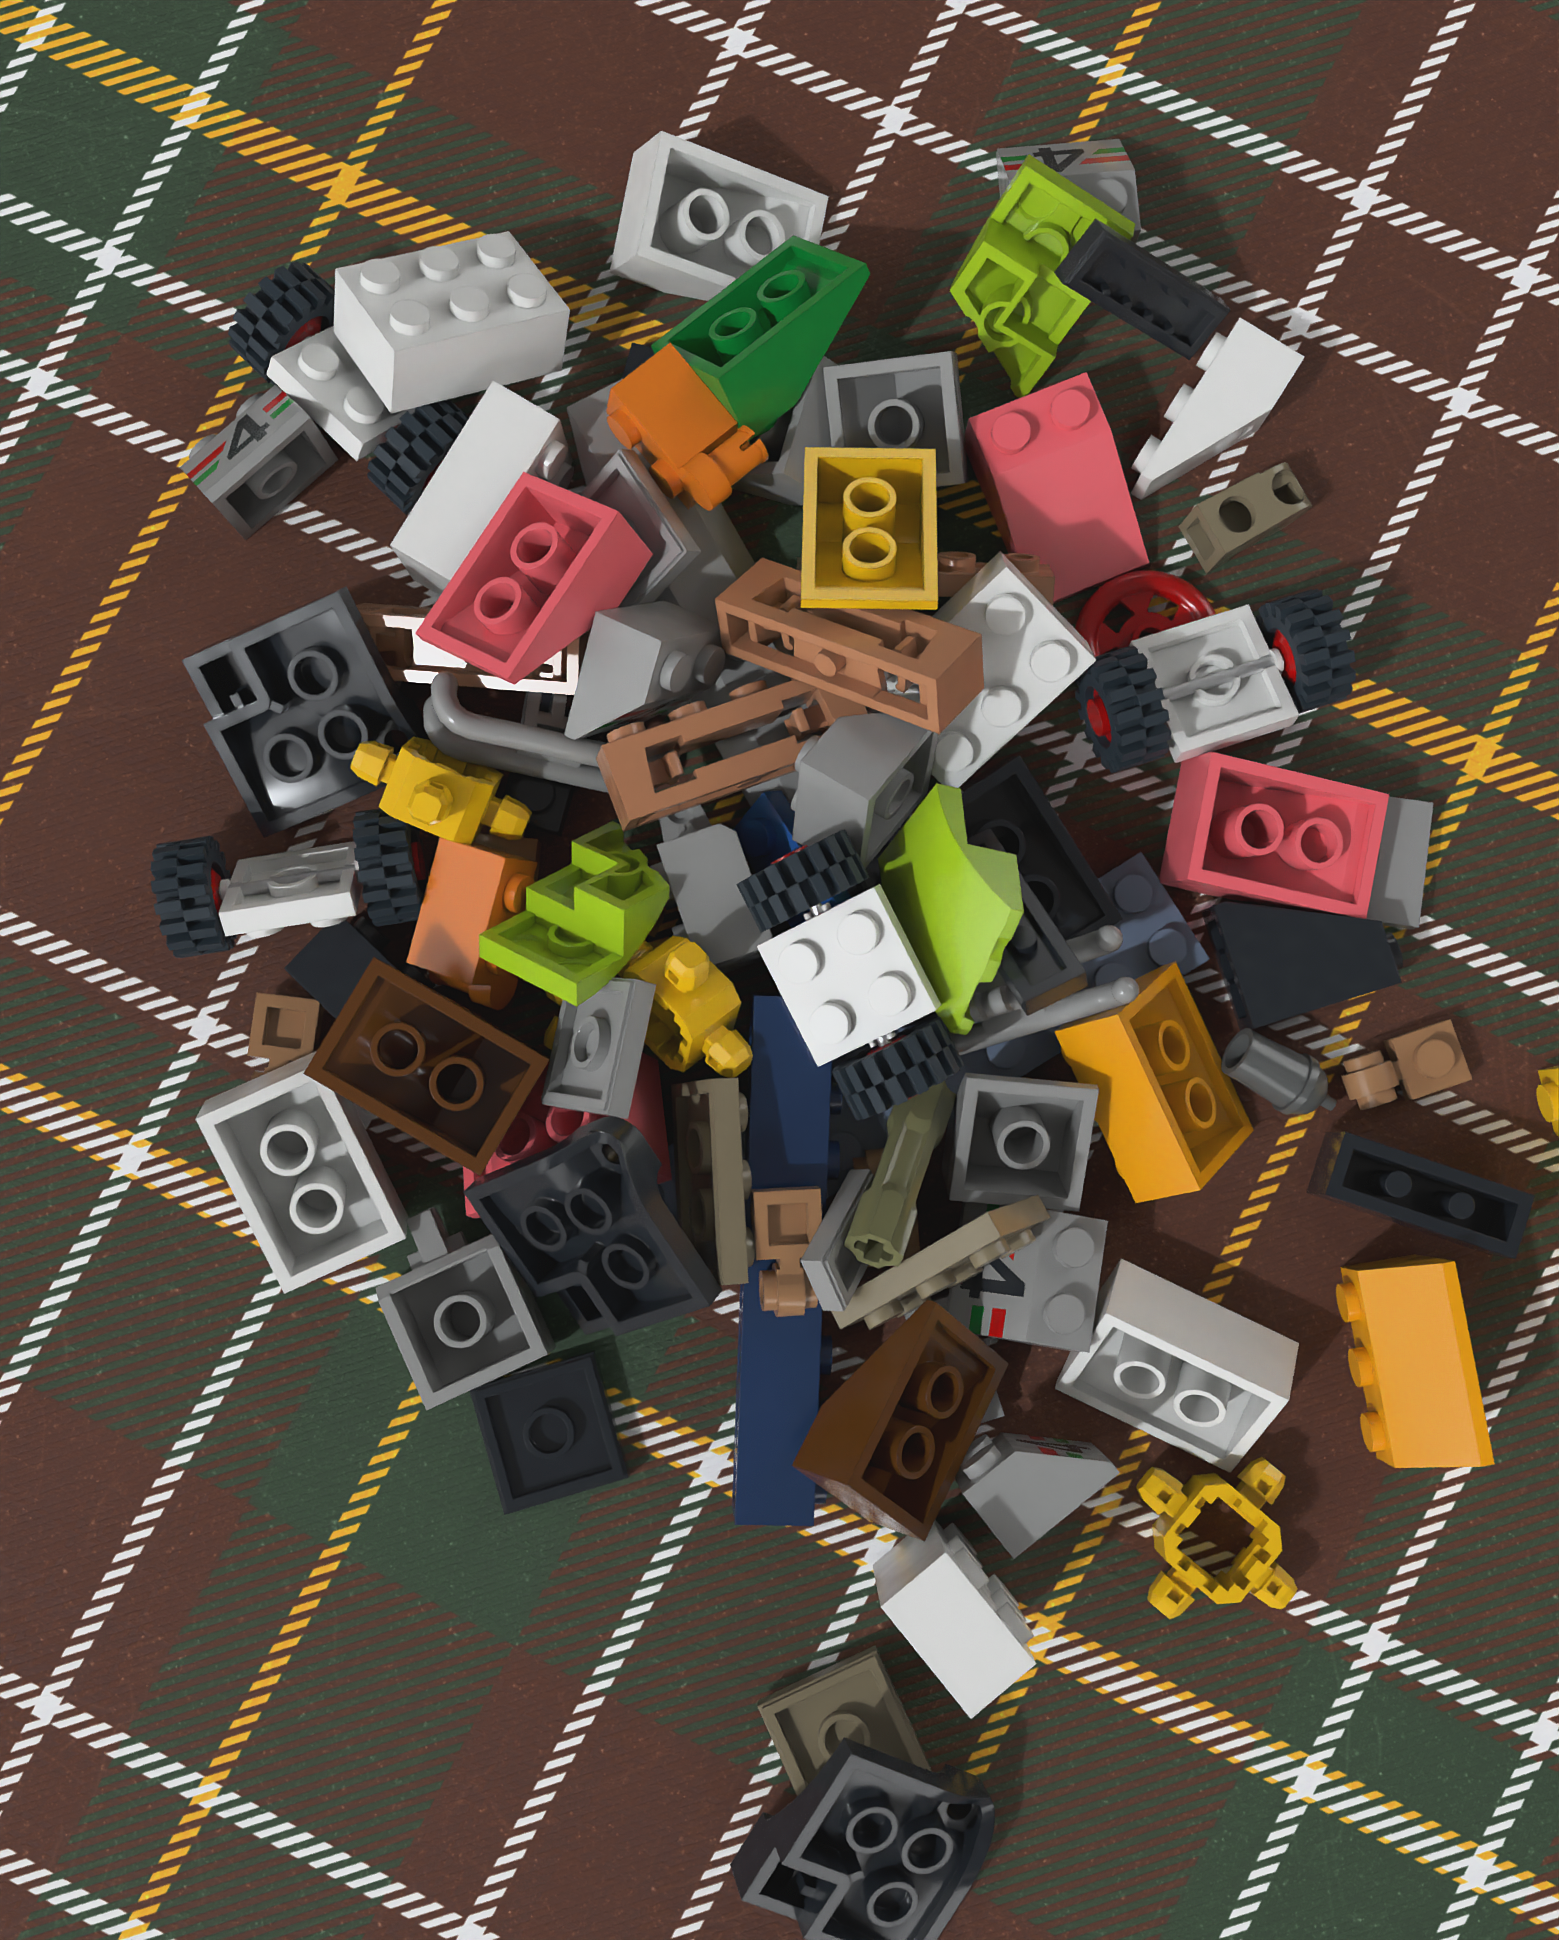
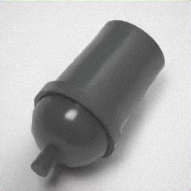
(1277, 1073)

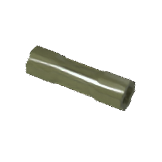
(889, 1207)

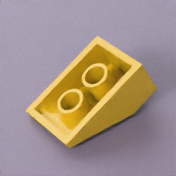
(869, 529)

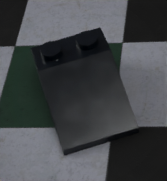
(1047, 857)

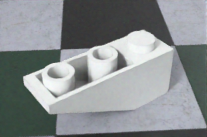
(1228, 404)

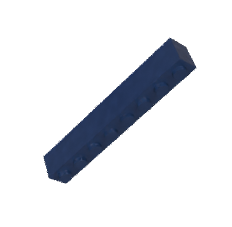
(781, 1355)

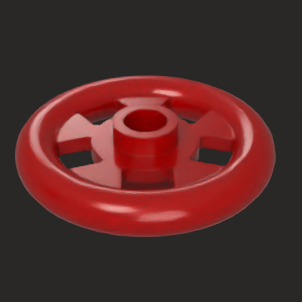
(1135, 593)

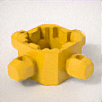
(440, 791)
(690, 1008)
(1252, 1567)

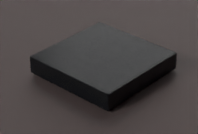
(549, 1432)

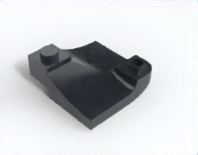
(296, 705)
(596, 1230)
(870, 1849)

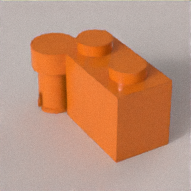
(682, 431)
(466, 895)

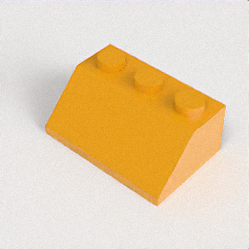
(1159, 1086)
(1414, 1363)

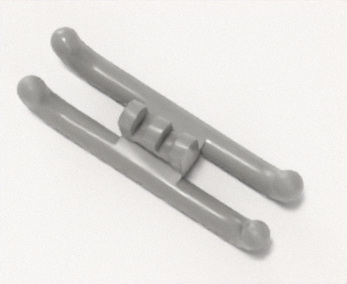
(528, 748)
(1004, 1019)

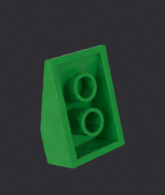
(769, 329)

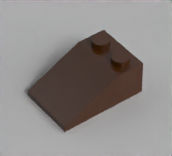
(427, 1065)
(904, 1422)

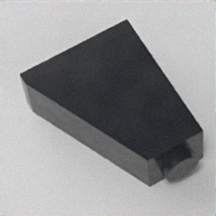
(1297, 960)

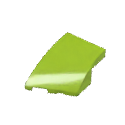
(1010, 270)
(951, 901)
(581, 919)

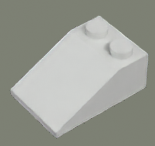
(704, 218)

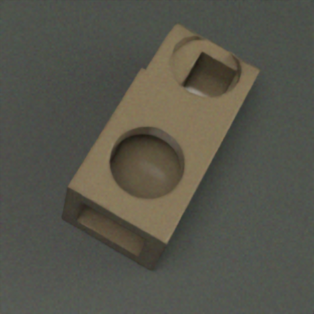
(1244, 515)

